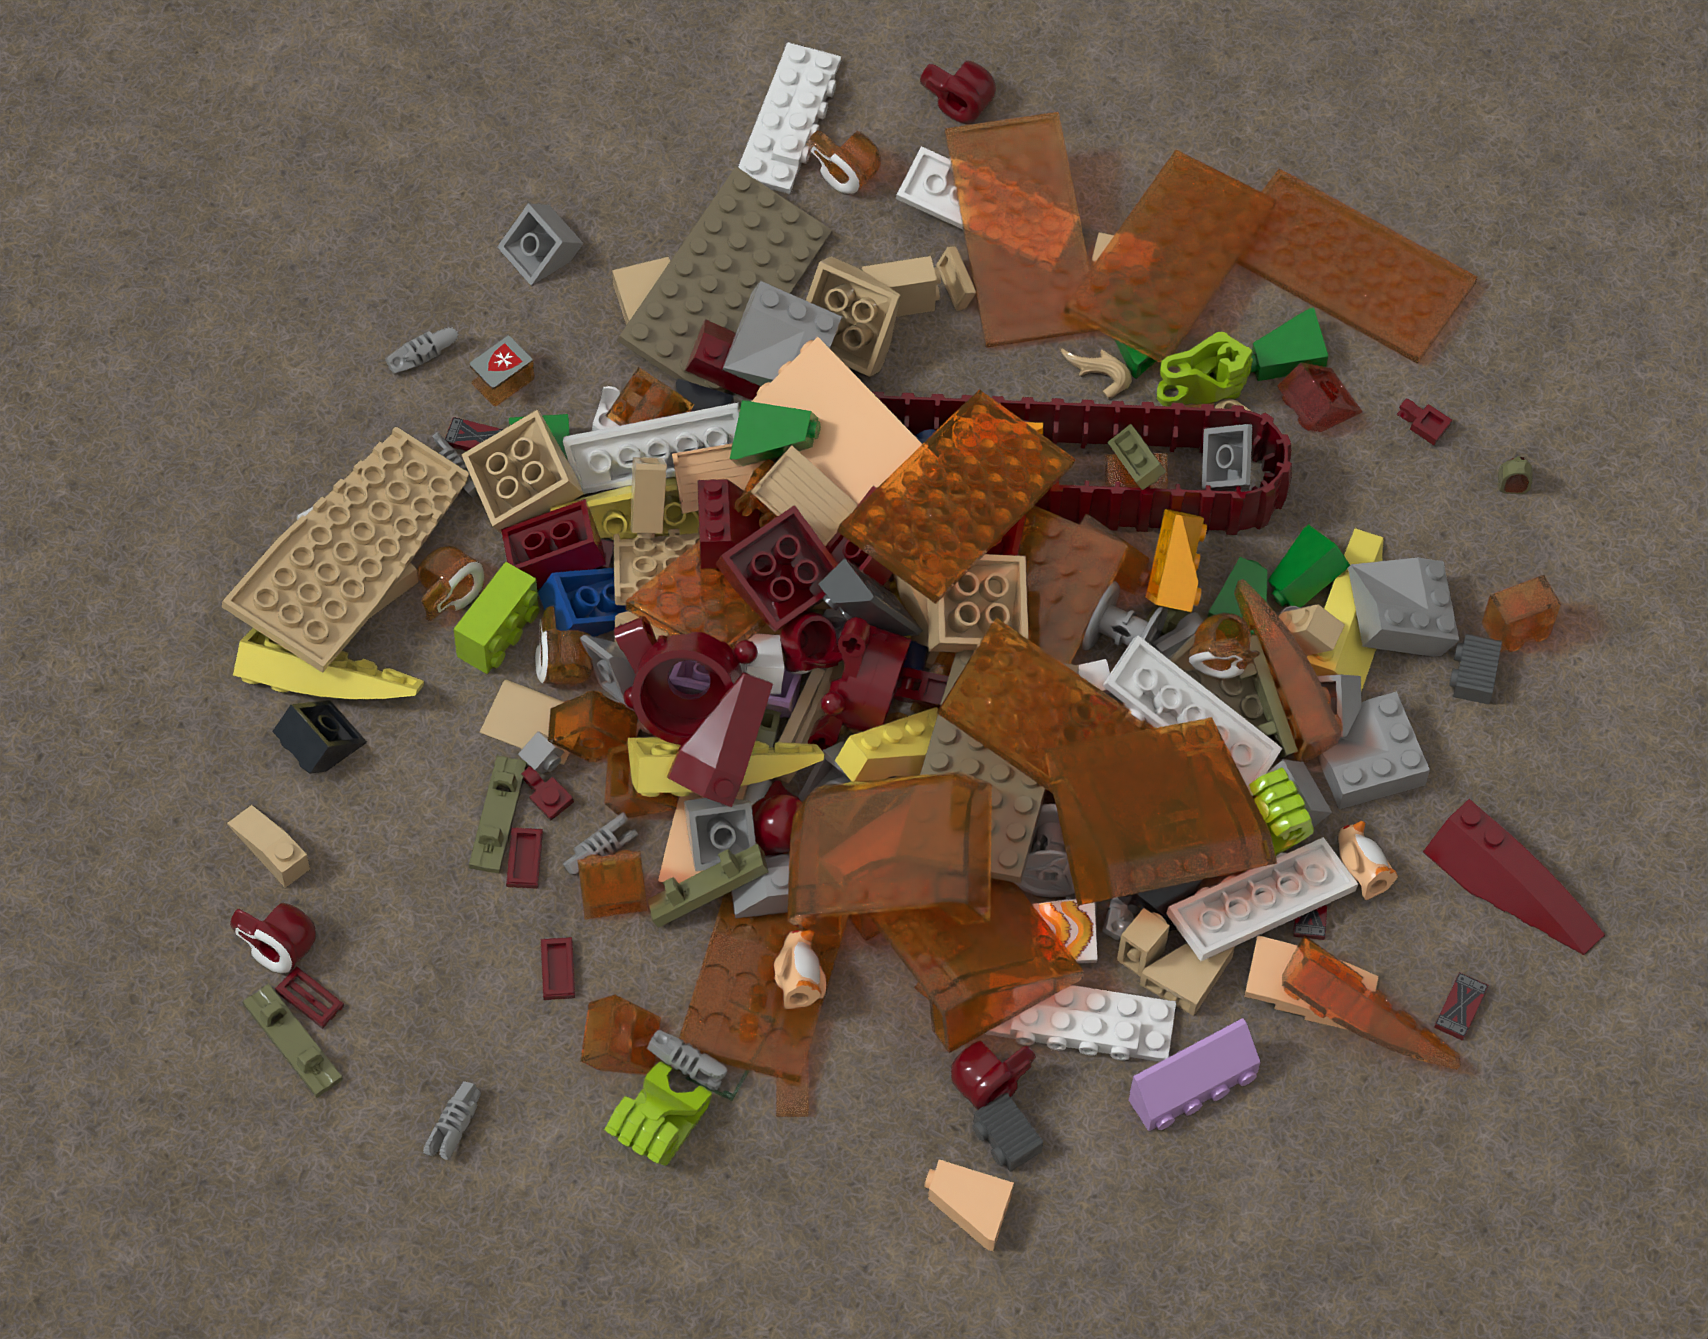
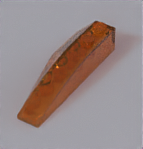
(1298, 687)
(1339, 994)

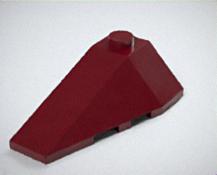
(721, 747)

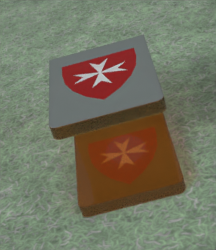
(502, 371)

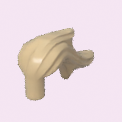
(1105, 365)

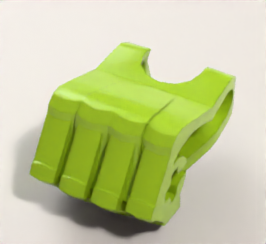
(1216, 354)
(1281, 809)
(658, 1117)

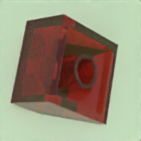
(1317, 397)

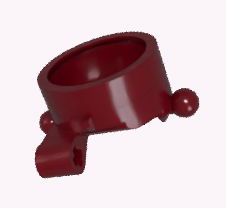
(867, 685)
(654, 699)

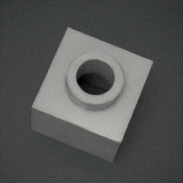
(541, 754)

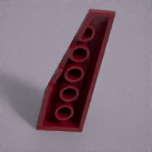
(1506, 874)

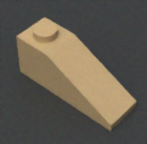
(270, 845)

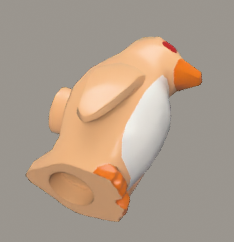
(1365, 860)
(799, 971)

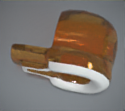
(846, 166)
(442, 577)
(1222, 646)
(561, 654)

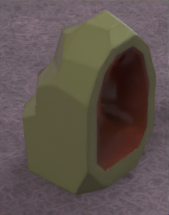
(1515, 476)

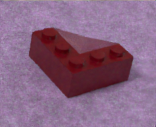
(779, 568)

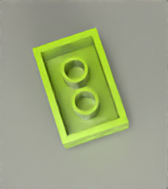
(497, 618)

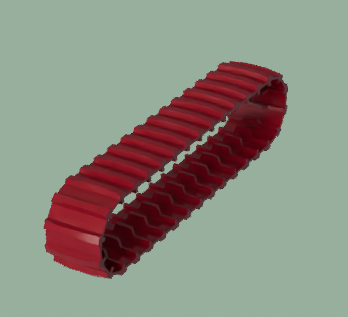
(1157, 426)

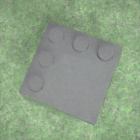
(774, 332)
(1404, 606)
(1376, 755)

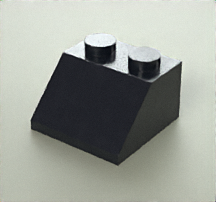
(317, 735)

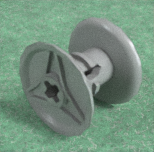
(1114, 621)
(1047, 870)

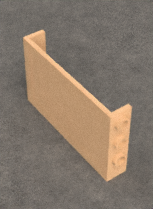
(858, 434)

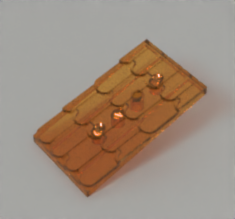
(737, 1003)

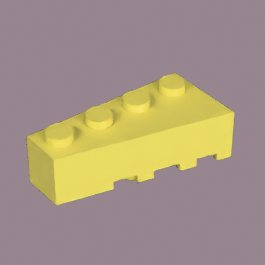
(888, 749)

